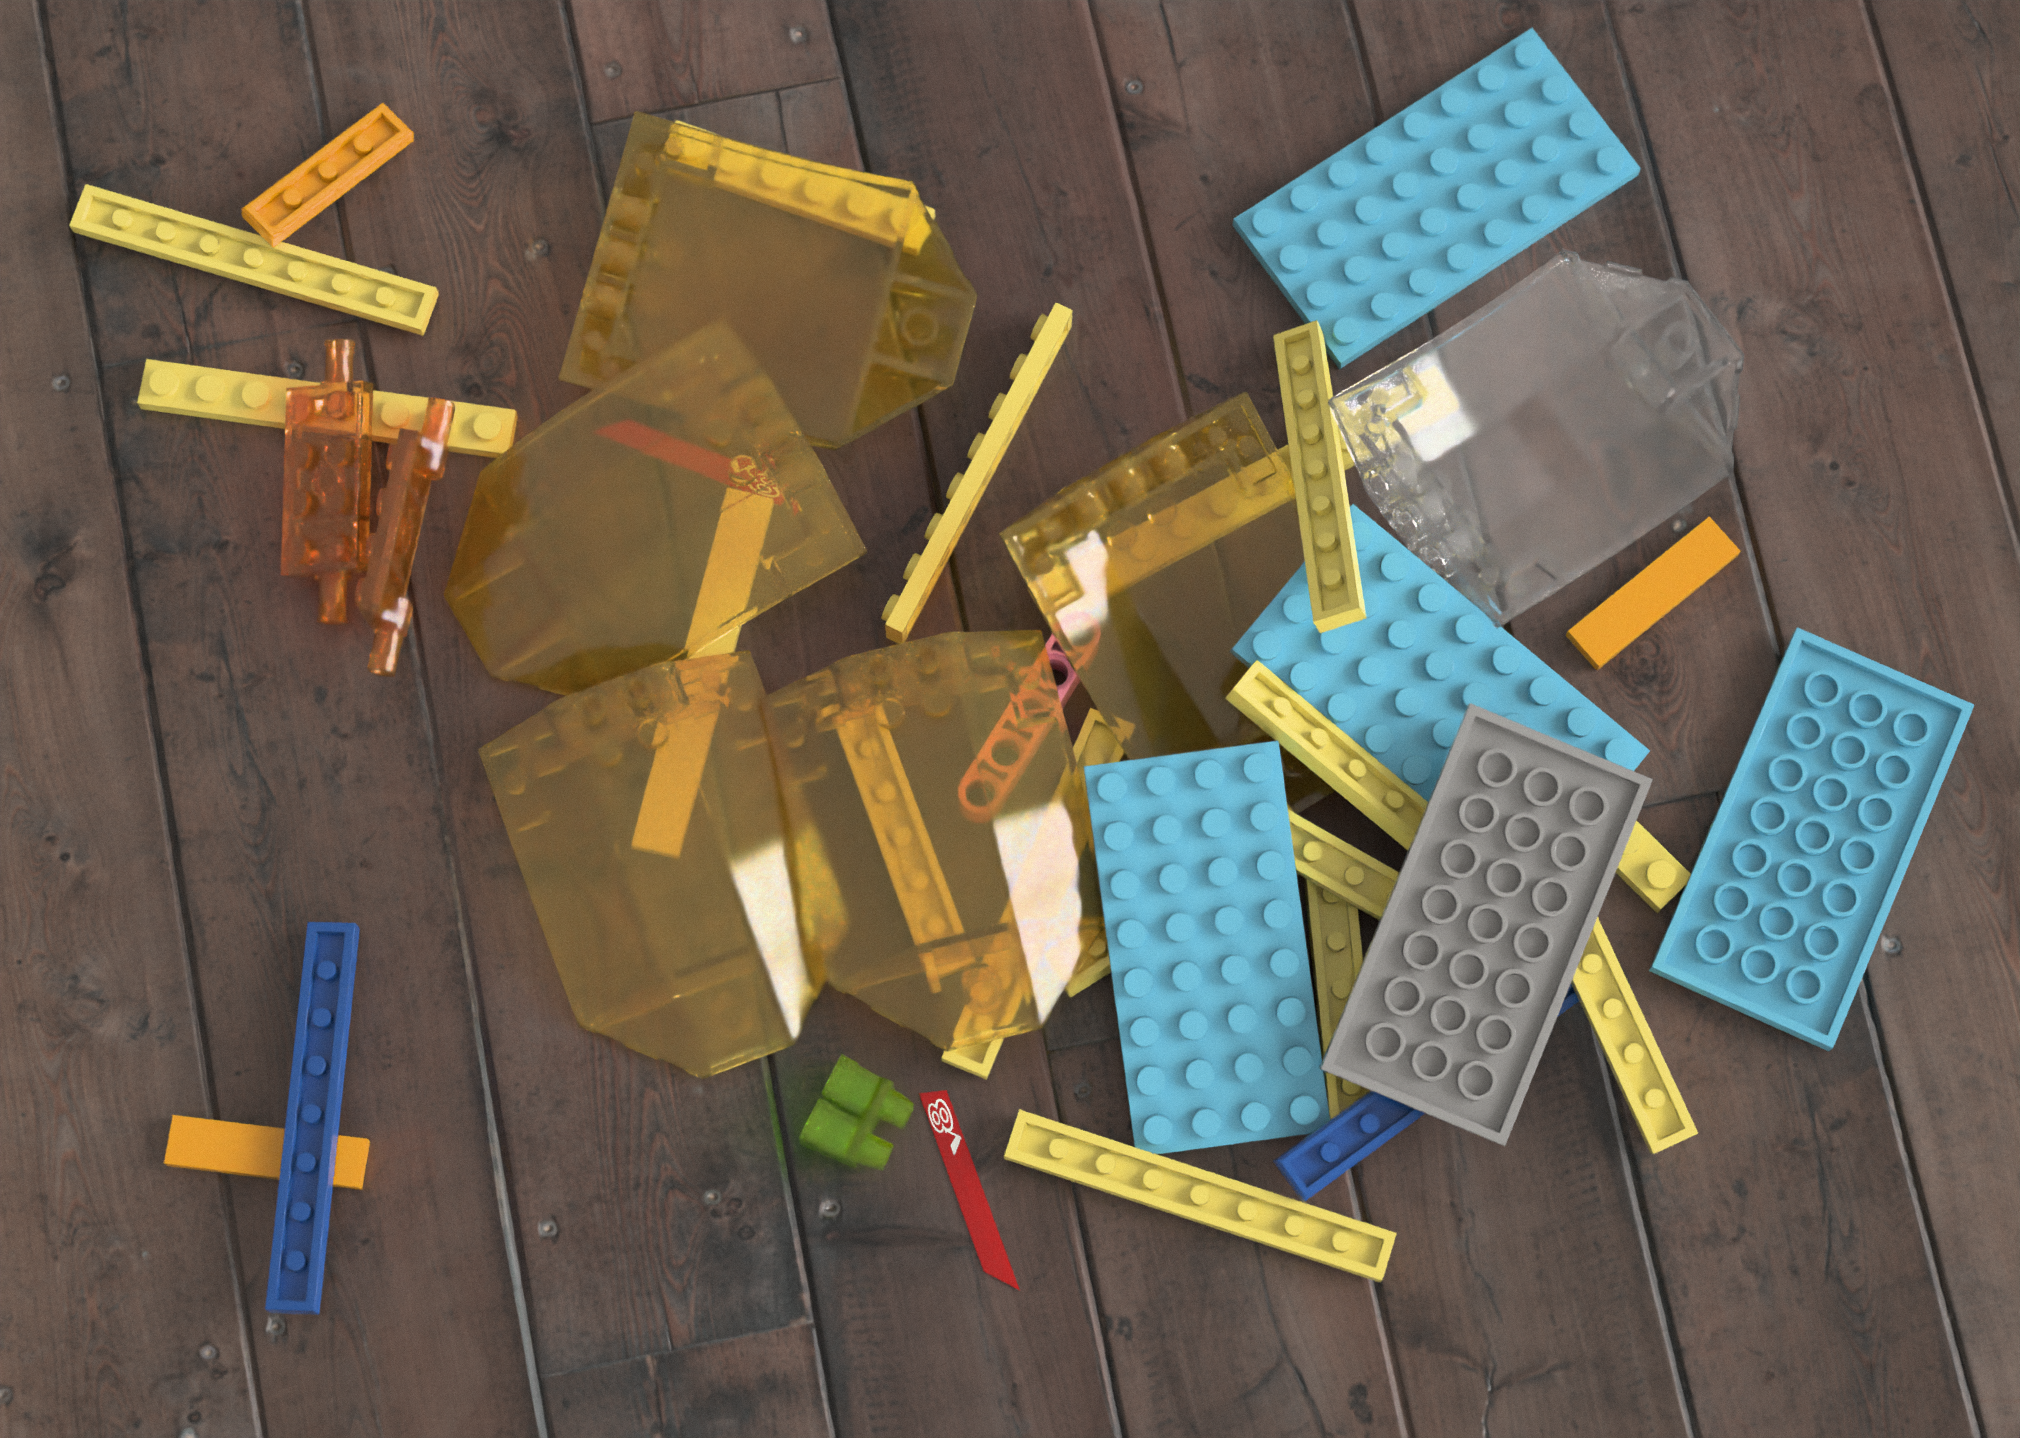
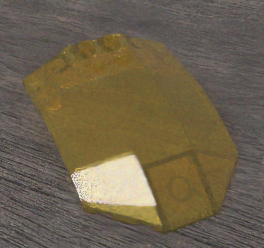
(810, 263)
(645, 522)
(1159, 576)
(941, 831)
(664, 862)

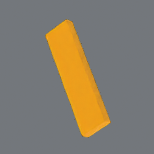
(327, 175)
(1652, 593)
(251, 1150)

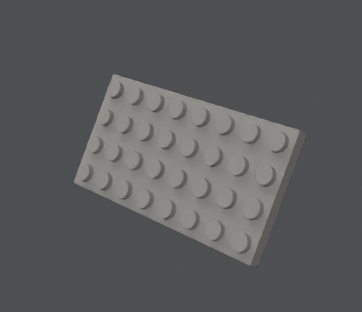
(1486, 924)

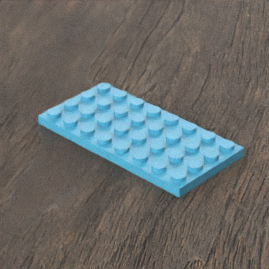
(1436, 197)
(1416, 665)
(1812, 839)
(1207, 948)

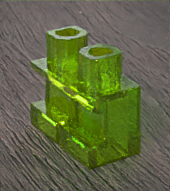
(862, 1096)

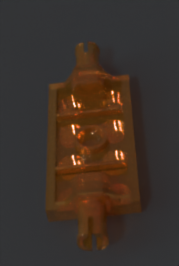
(328, 480)
(392, 549)

